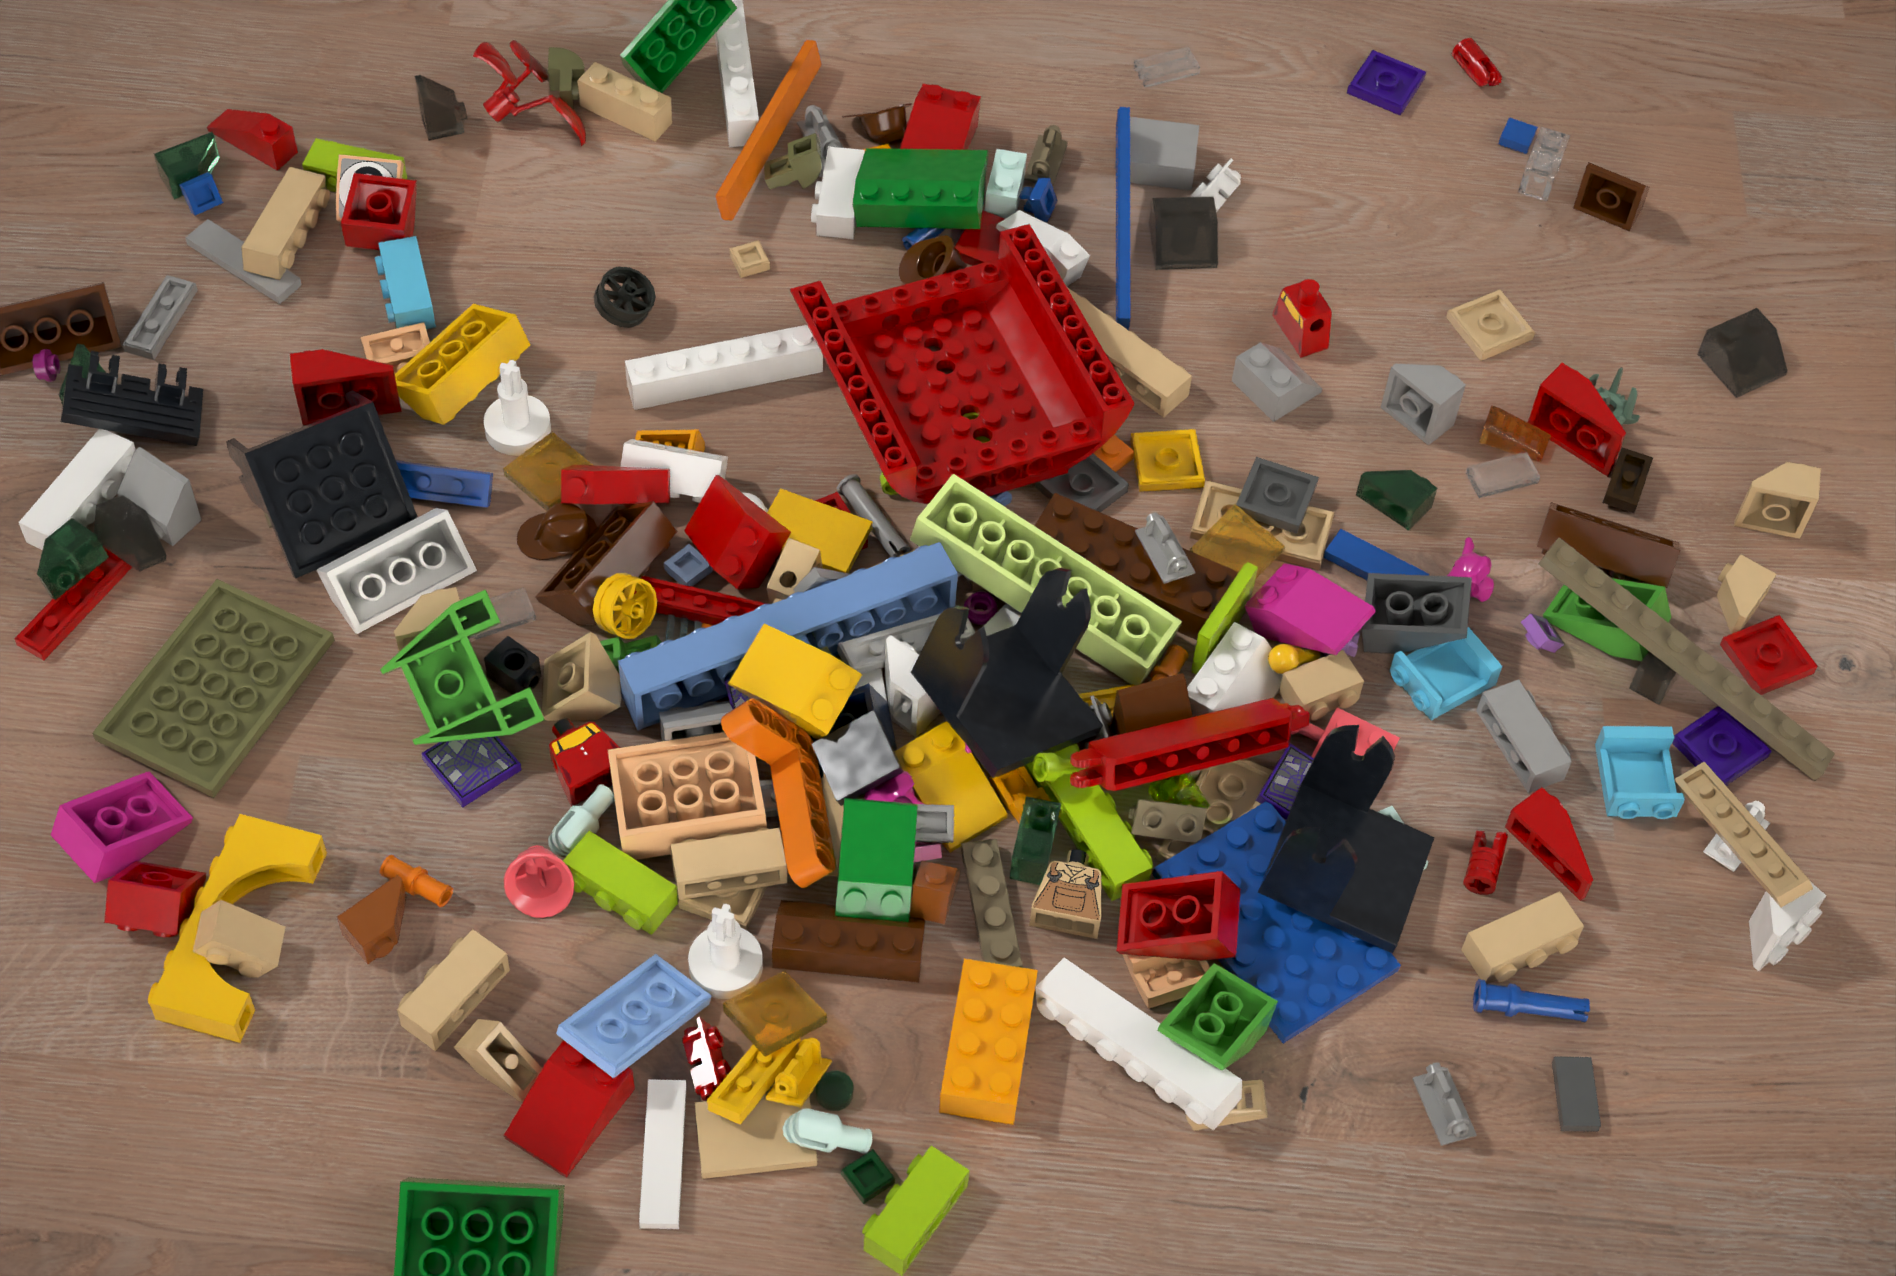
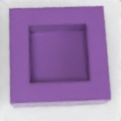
(1541, 633)

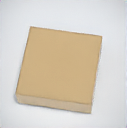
(749, 259)

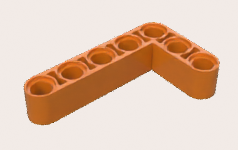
(795, 784)

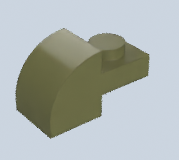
(564, 71)
(800, 164)

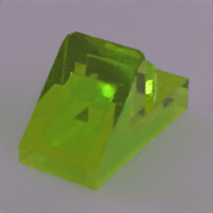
(1178, 790)

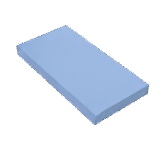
(633, 1015)

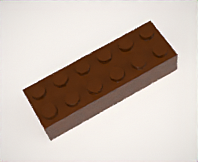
(1120, 553)

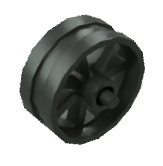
(624, 297)

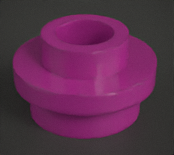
(46, 365)
(983, 601)

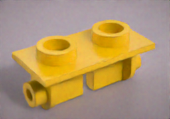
(800, 1075)

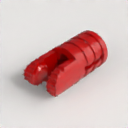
(1470, 58)
(1485, 863)

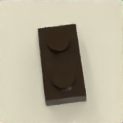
(1627, 480)

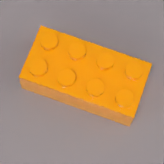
(988, 1041)

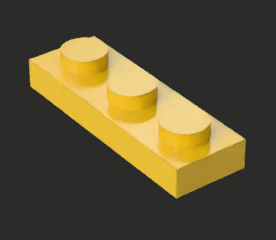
(749, 1082)

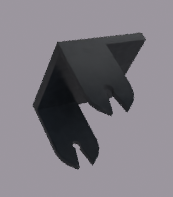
(327, 485)
(1009, 686)
(1339, 854)

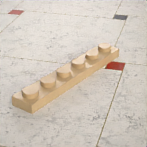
(1743, 835)

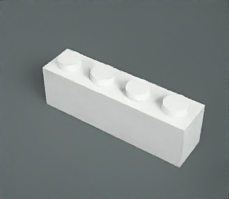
(82, 485)

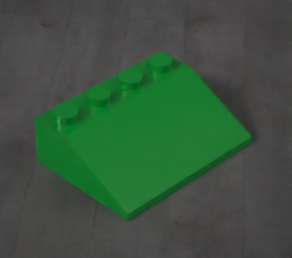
(673, 39)
(920, 188)
(478, 1228)

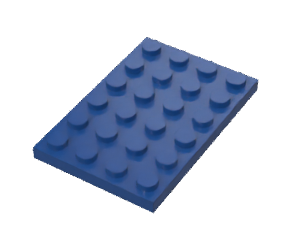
(1280, 949)

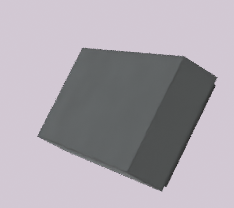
(1576, 1094)

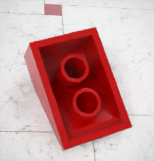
(942, 119)
(325, 376)
(1578, 418)
(735, 535)
(1180, 917)
(567, 1109)

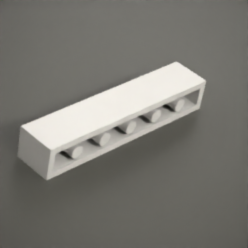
(736, 78)
(722, 366)
(1132, 1040)

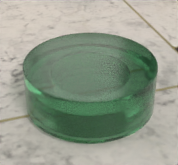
(834, 1090)

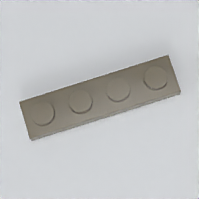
(990, 903)

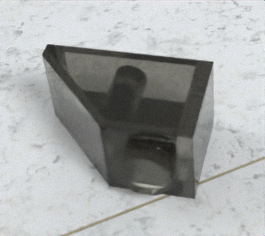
(439, 109)
(128, 533)
(1653, 679)

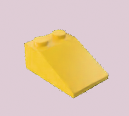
(795, 680)
(952, 777)

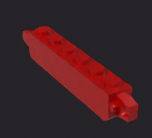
(1187, 745)

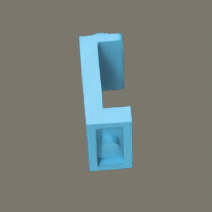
(1446, 674)
(1637, 772)

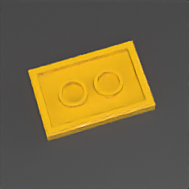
(823, 527)

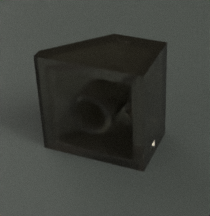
(1184, 233)
(1744, 352)

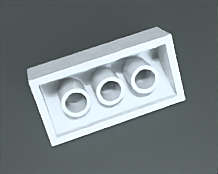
(397, 569)

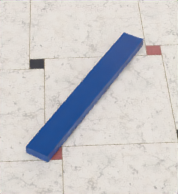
(1123, 311)

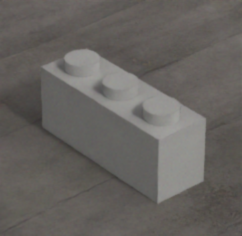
(1524, 735)

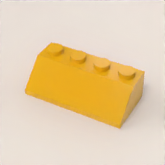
(460, 362)

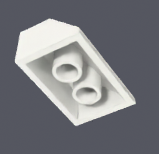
(1234, 673)

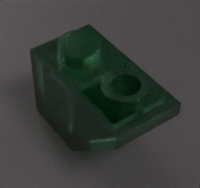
(69, 557)
(1035, 840)

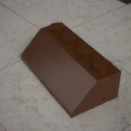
(56, 324)
(620, 544)
(1611, 545)
(818, 941)

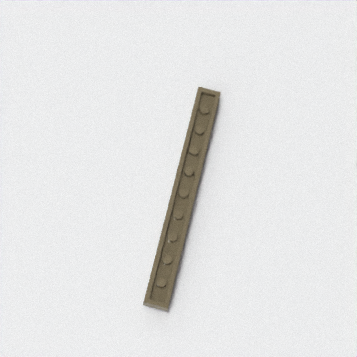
(1687, 659)

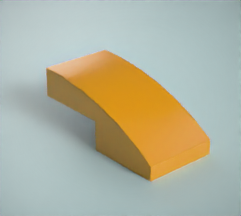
(1014, 788)

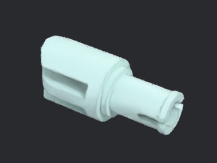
(579, 821)
(825, 1132)

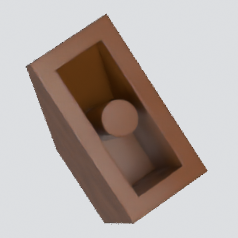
(933, 891)
(375, 921)

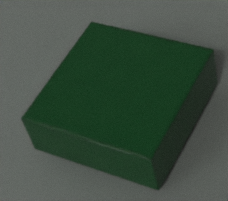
(868, 1176)

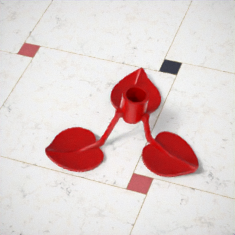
(505, 98)

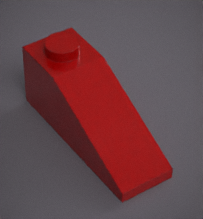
(257, 135)
(614, 485)
(1548, 834)

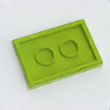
(1228, 610)

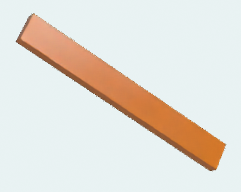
(768, 130)

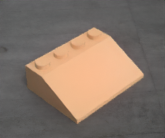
(684, 792)

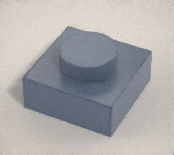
(687, 566)

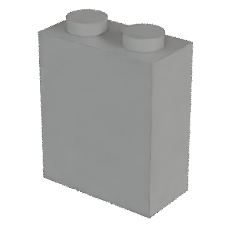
(1162, 153)

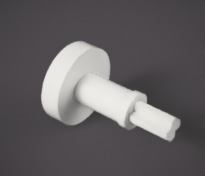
(516, 418)
(725, 957)

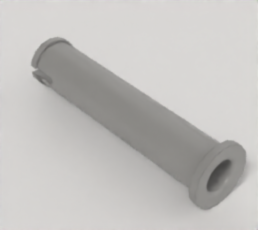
(867, 509)

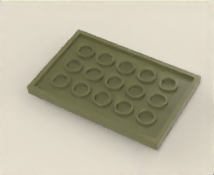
(214, 688)

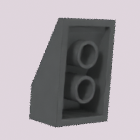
(1415, 611)

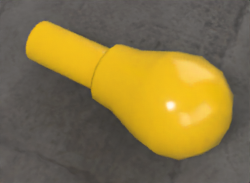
(1287, 657)

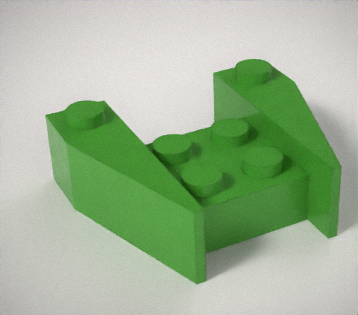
(451, 680)

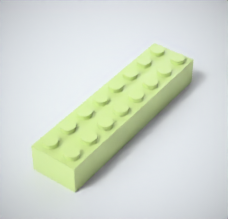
(1011, 557)

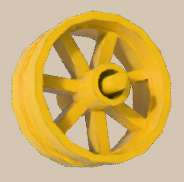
(632, 609)

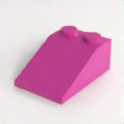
(1307, 610)
(118, 825)

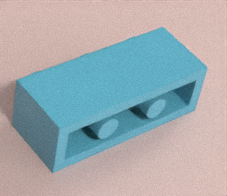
(404, 283)

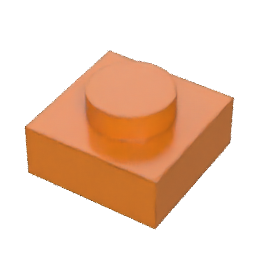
(1115, 453)

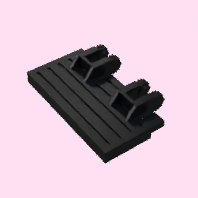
(132, 405)

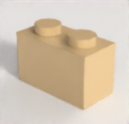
(1322, 685)
(239, 939)

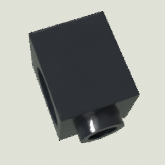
(512, 655)

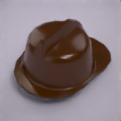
(885, 124)
(930, 259)
(555, 532)

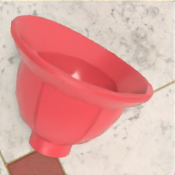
(539, 883)

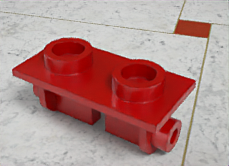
(705, 1046)

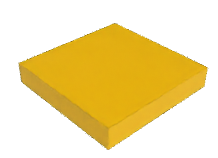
(1167, 460)

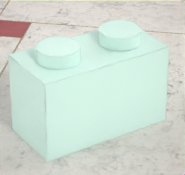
(1005, 183)

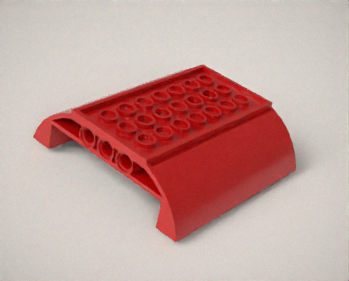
(1015, 359)

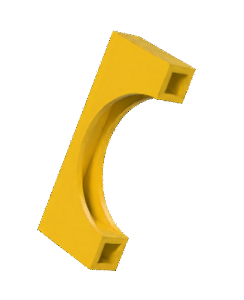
(252, 857)

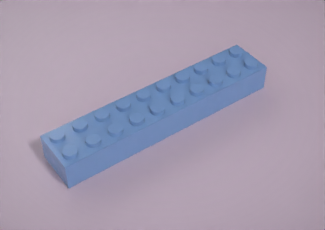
(867, 601)

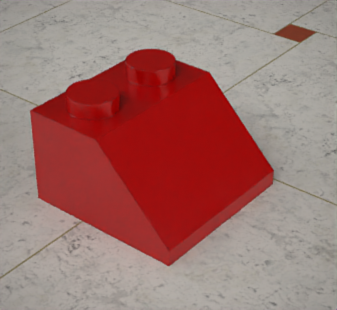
(378, 210)
(152, 898)

